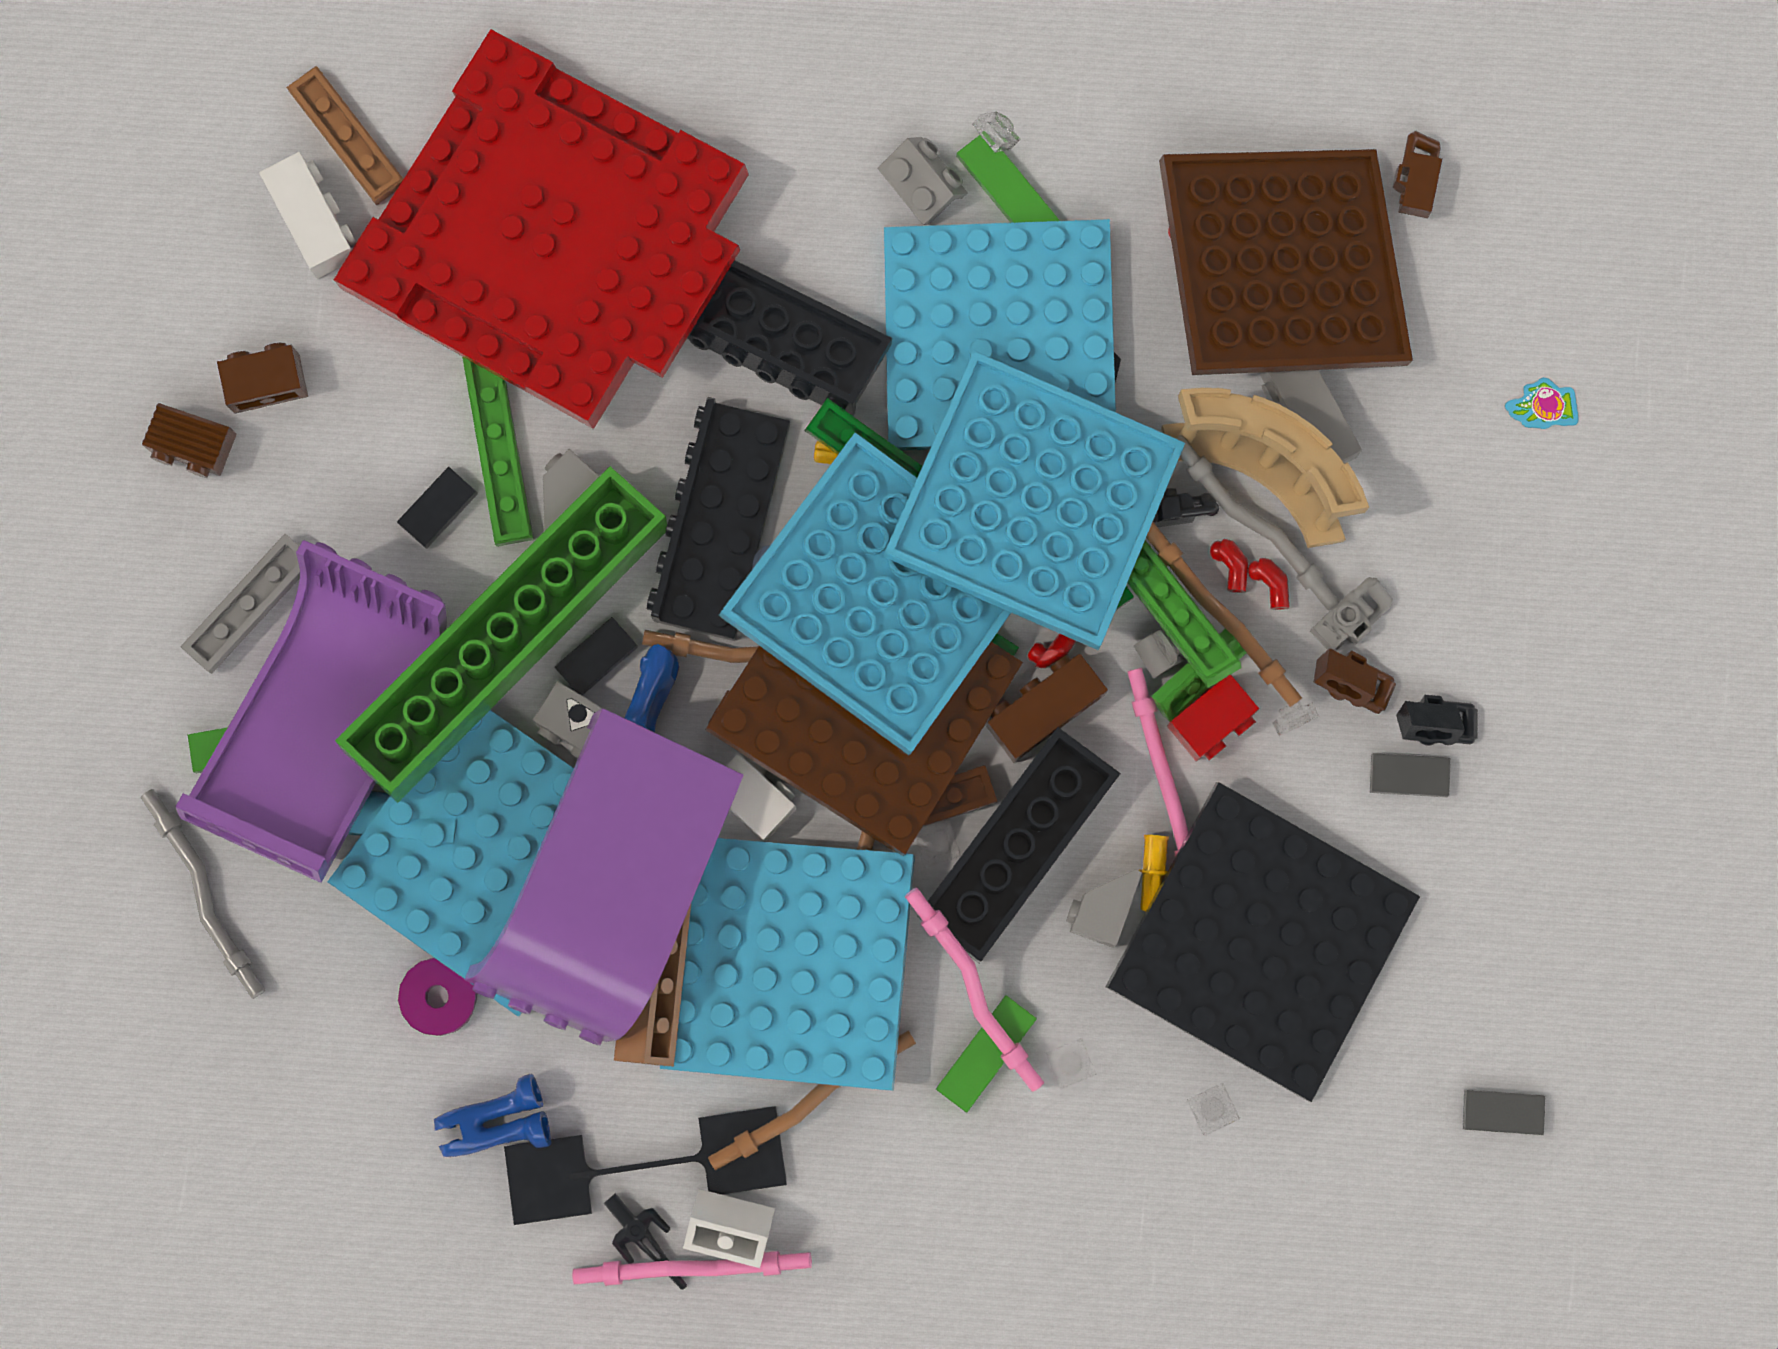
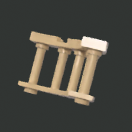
(1277, 452)

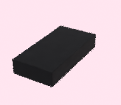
(437, 507)
(596, 656)

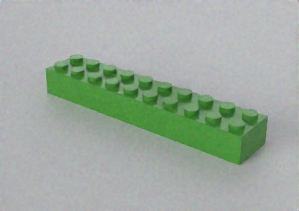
(503, 634)

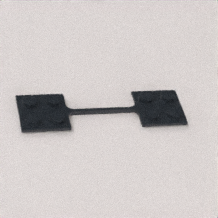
(556, 1178)

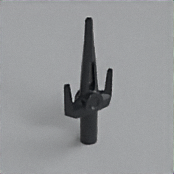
(635, 1230)

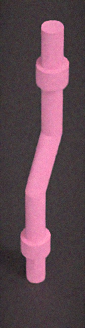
(1144, 708)
(936, 925)
(615, 1272)

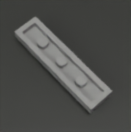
(245, 606)

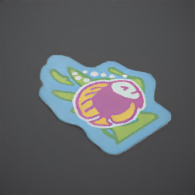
(1544, 405)

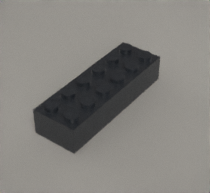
(1021, 842)

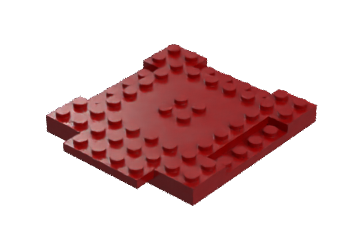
(550, 233)

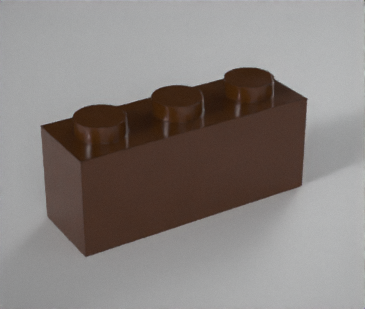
(1045, 706)

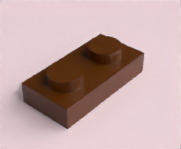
(964, 794)

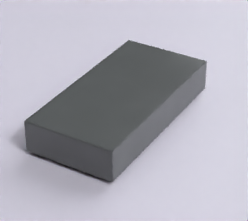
(1410, 775)
(1503, 1112)

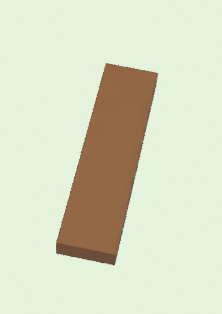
(346, 135)

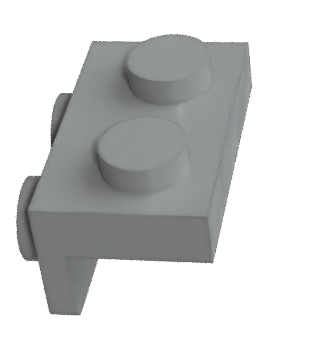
(922, 178)

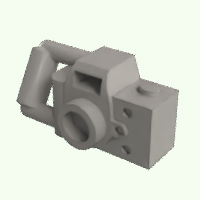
(1352, 613)

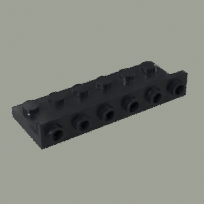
(789, 338)
(717, 517)

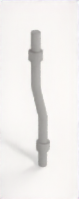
(1308, 575)
(235, 960)

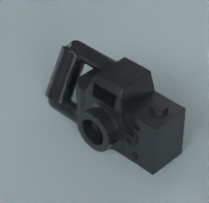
(1180, 509)
(1438, 721)

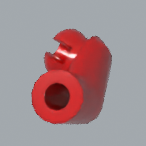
(1236, 562)
(1275, 579)
(1045, 656)

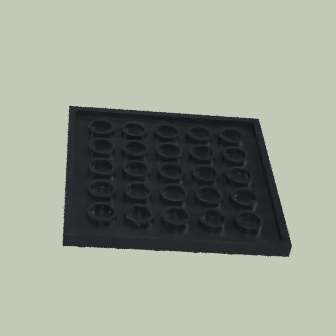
(1263, 941)

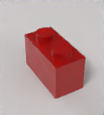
(1213, 718)

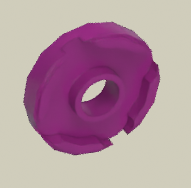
(415, 1004)

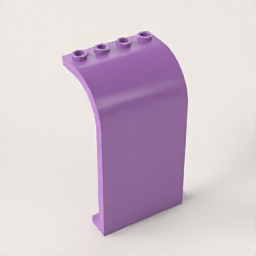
(277, 771)
(610, 881)

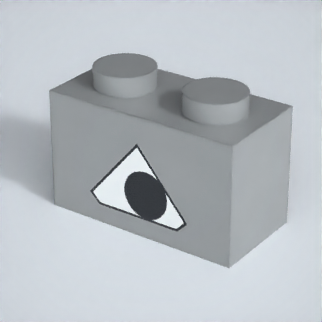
(565, 717)

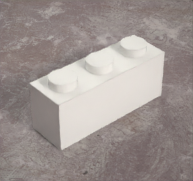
(309, 213)

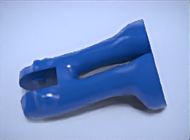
(657, 677)
(472, 1117)

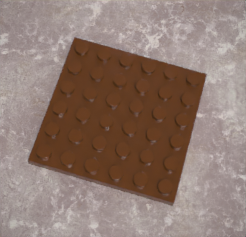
(1284, 261)
(843, 761)

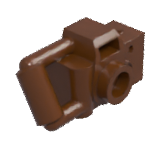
(1420, 175)
(1354, 680)

